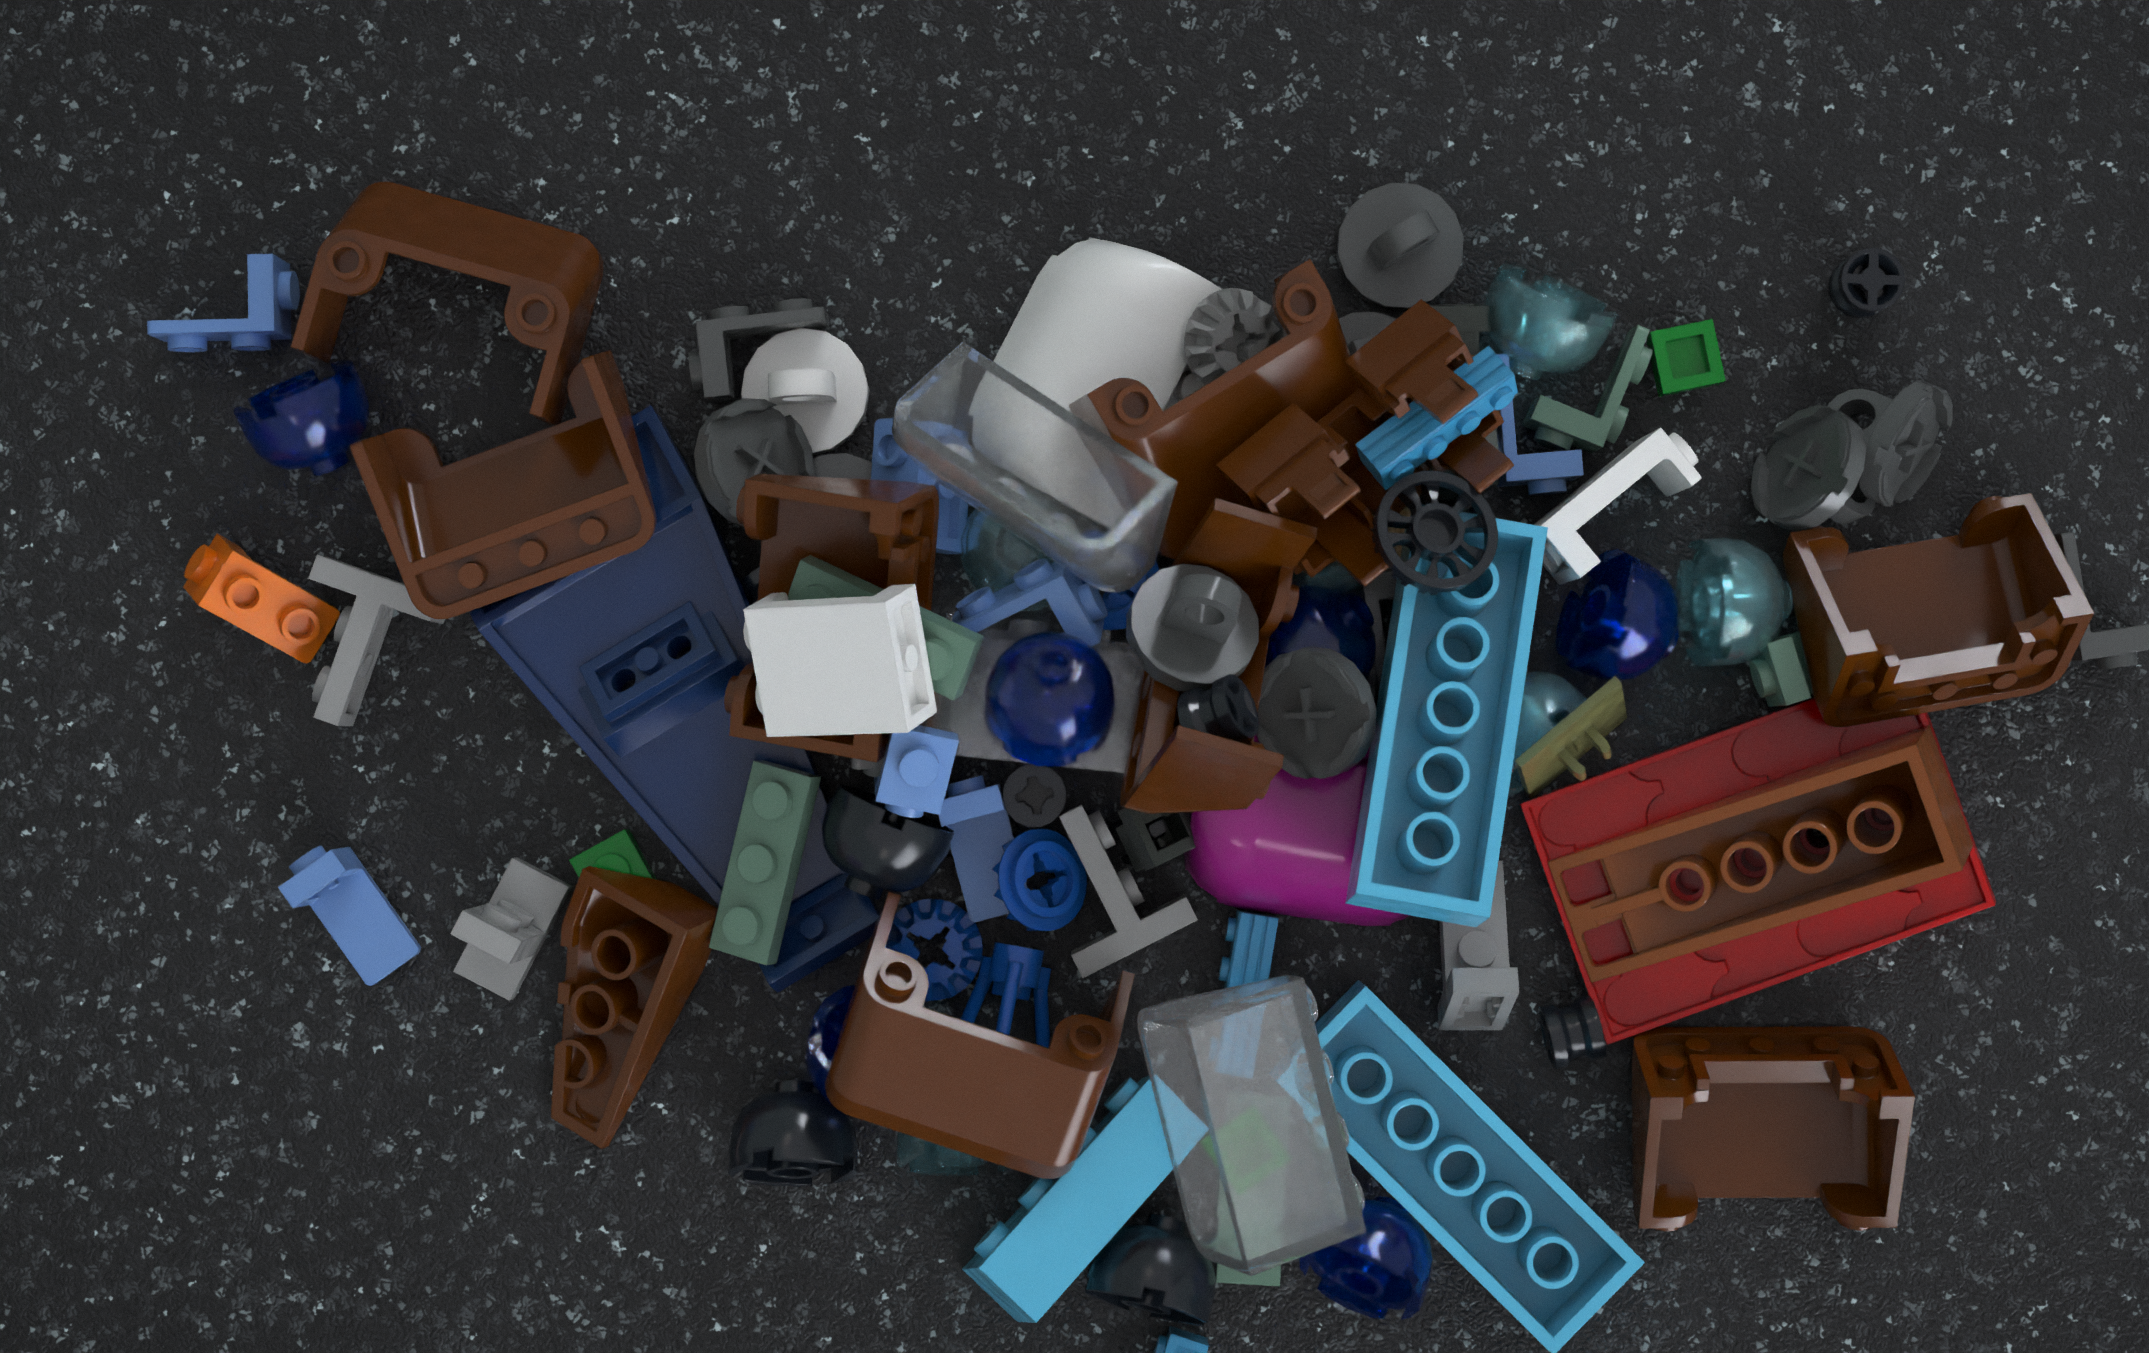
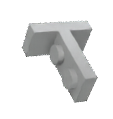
(360, 635)
(1119, 896)
(510, 928)
(1477, 970)

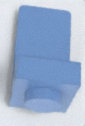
(271, 297)
(1542, 472)
(1075, 604)
(916, 771)
(979, 832)
(351, 911)

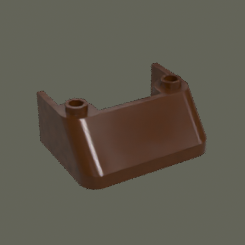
(549, 273)
(1189, 769)
(963, 1080)

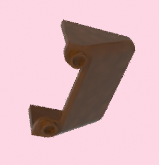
(1216, 419)
(517, 509)

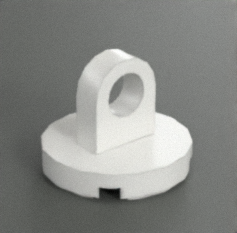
(813, 381)

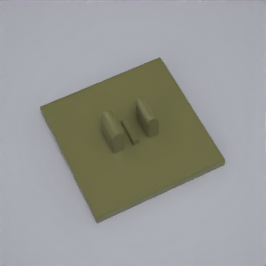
(1572, 739)

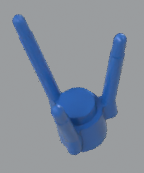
(1014, 974)

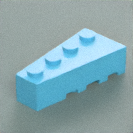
(1074, 1216)

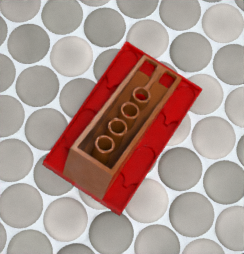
(1704, 869)

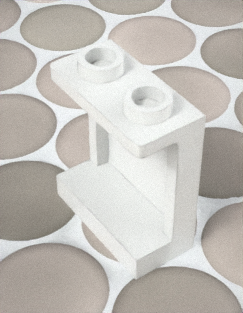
(1665, 460)
(840, 663)

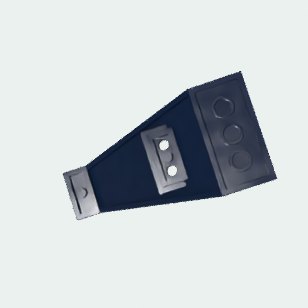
(670, 732)

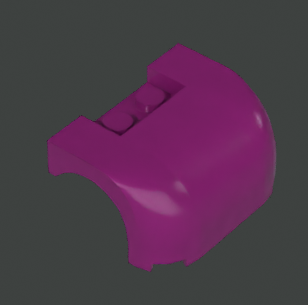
(1286, 850)

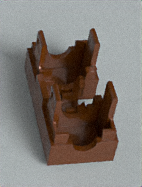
(1314, 469)

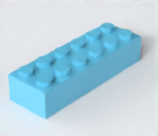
(1447, 736)
(1468, 1174)

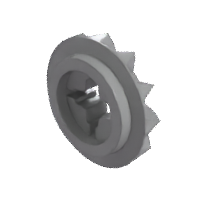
(1213, 324)

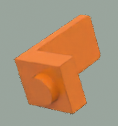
(258, 599)

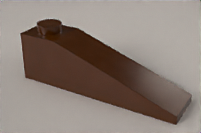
(627, 976)

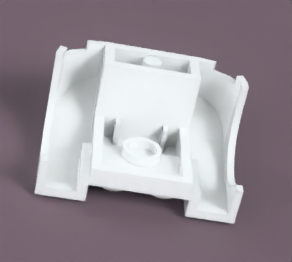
(1106, 317)

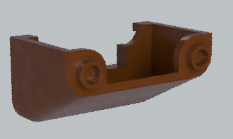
(859, 525)
(1936, 616)
(1768, 1119)

